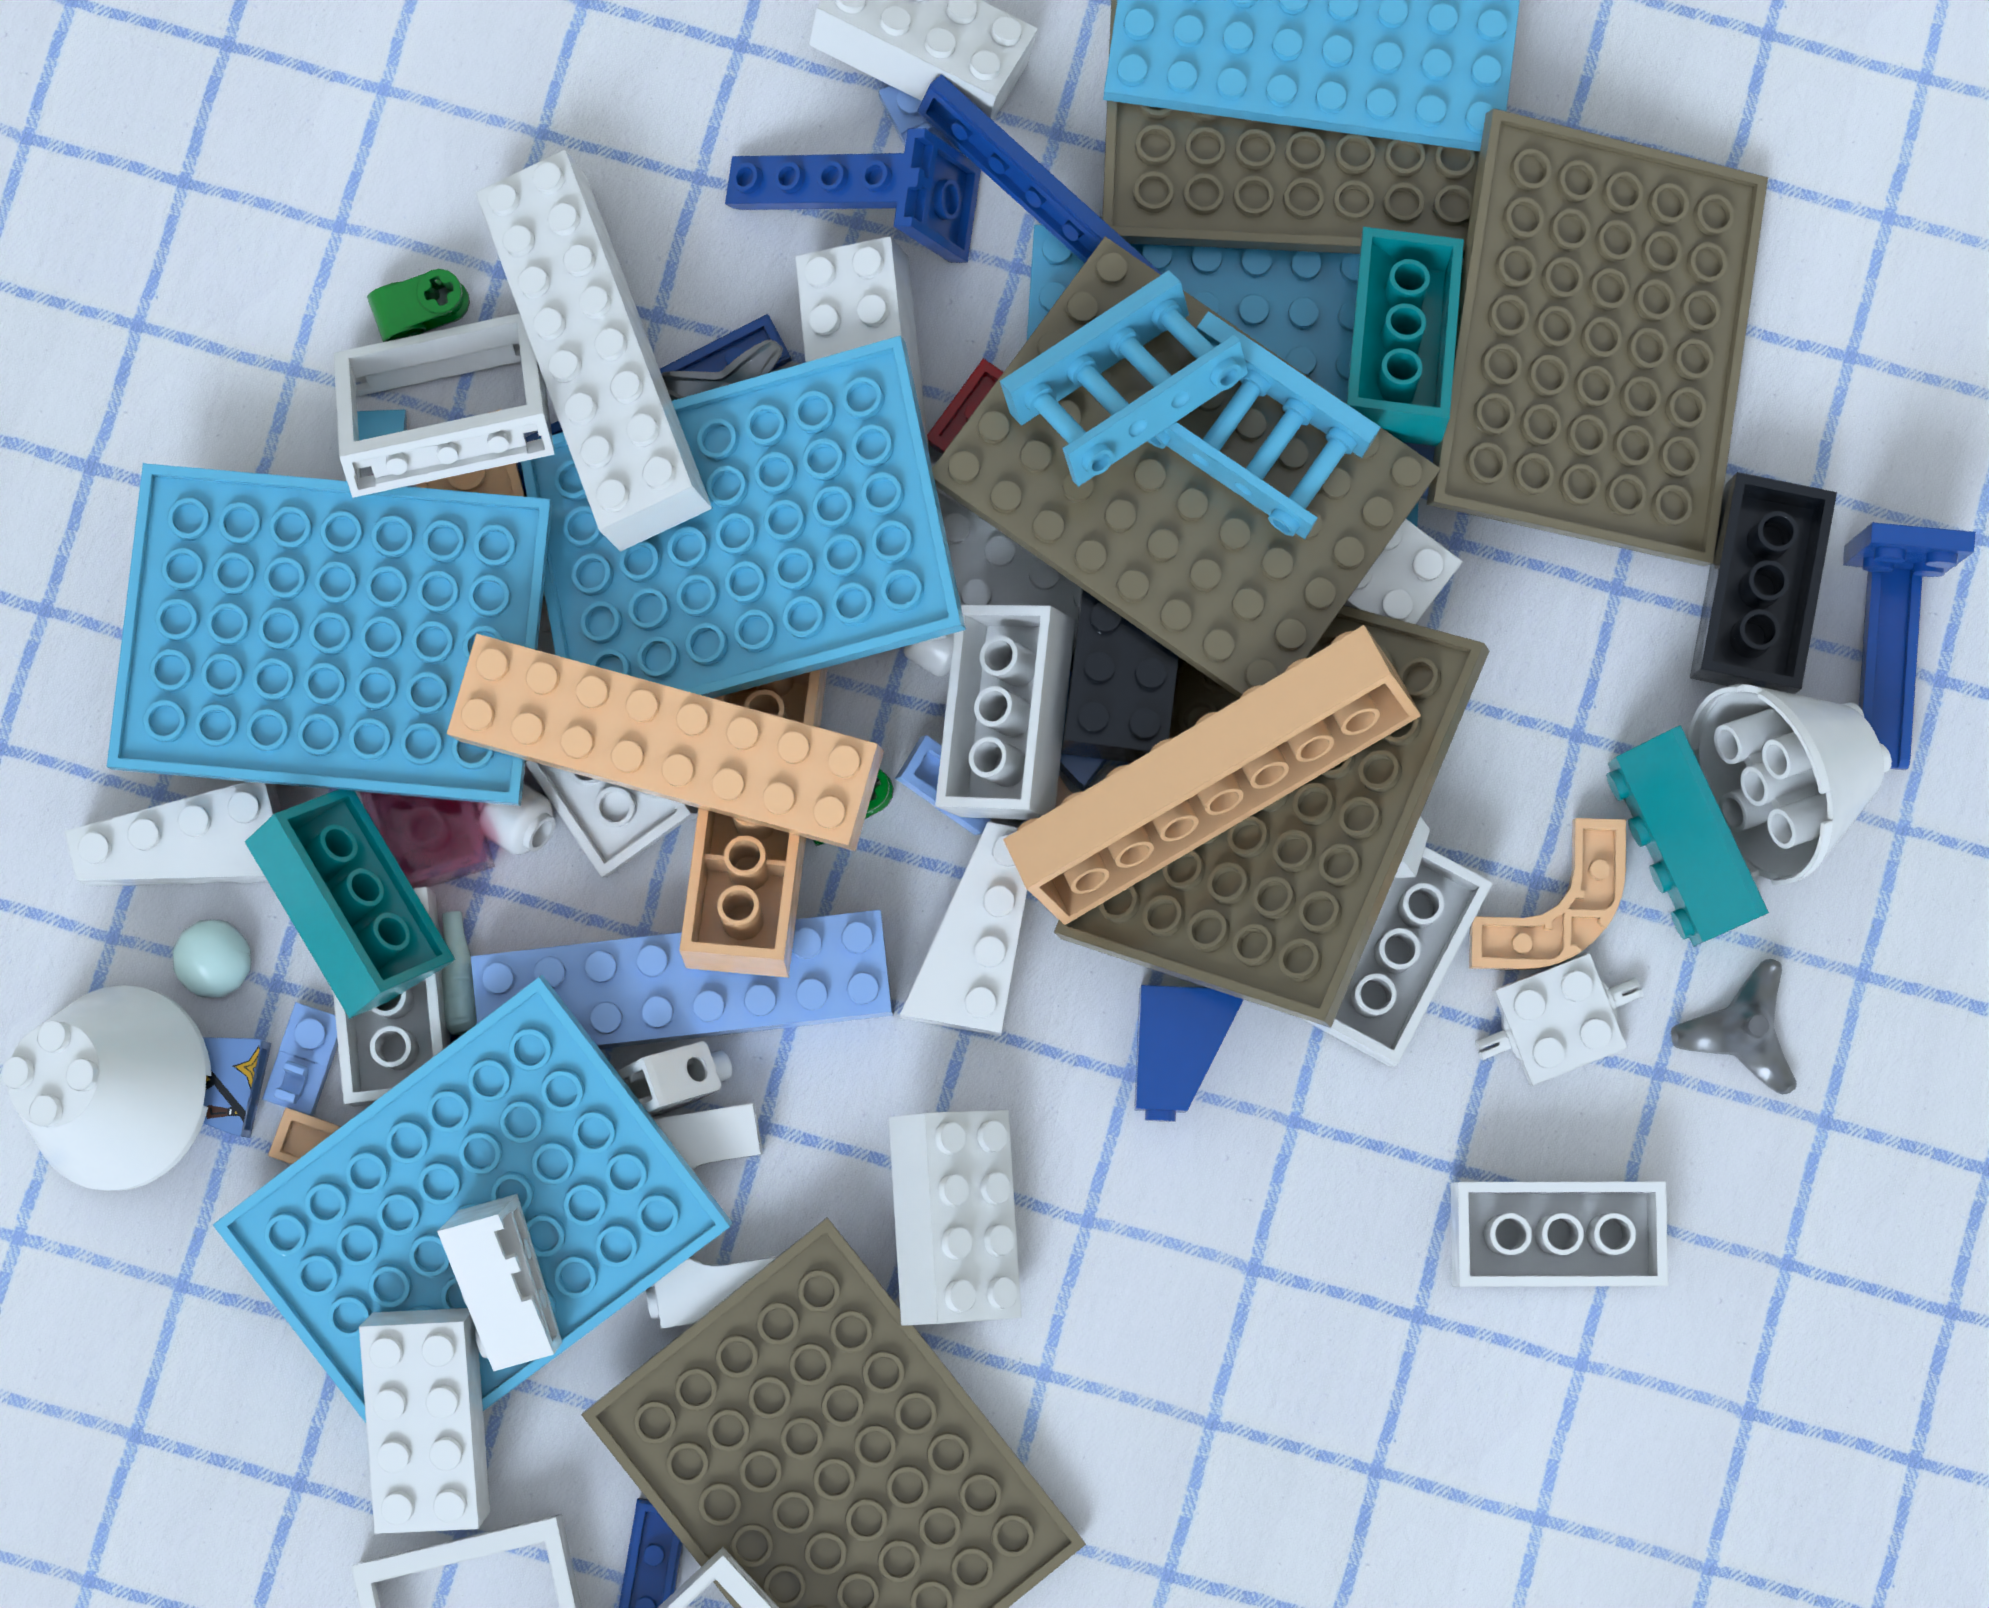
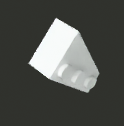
(501, 1282)

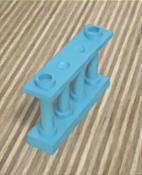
(1101, 344)
(1302, 403)

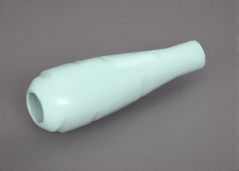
(458, 978)

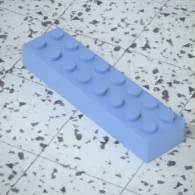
(645, 994)

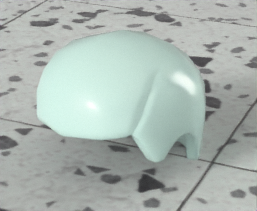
(211, 958)

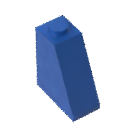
(1177, 1044)

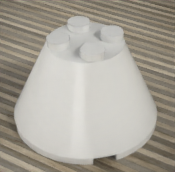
(1786, 773)
(112, 1087)

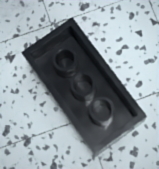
(1763, 584)
(1117, 687)

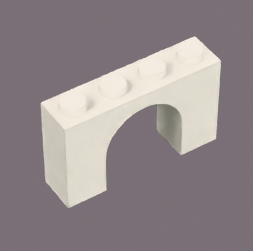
(696, 1285)

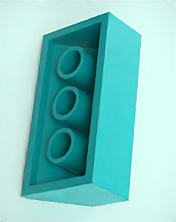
(1405, 332)
(1685, 837)
(349, 900)

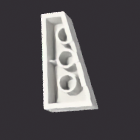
(177, 841)
(975, 949)

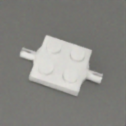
(1559, 1019)

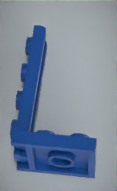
(926, 184)
(1895, 566)

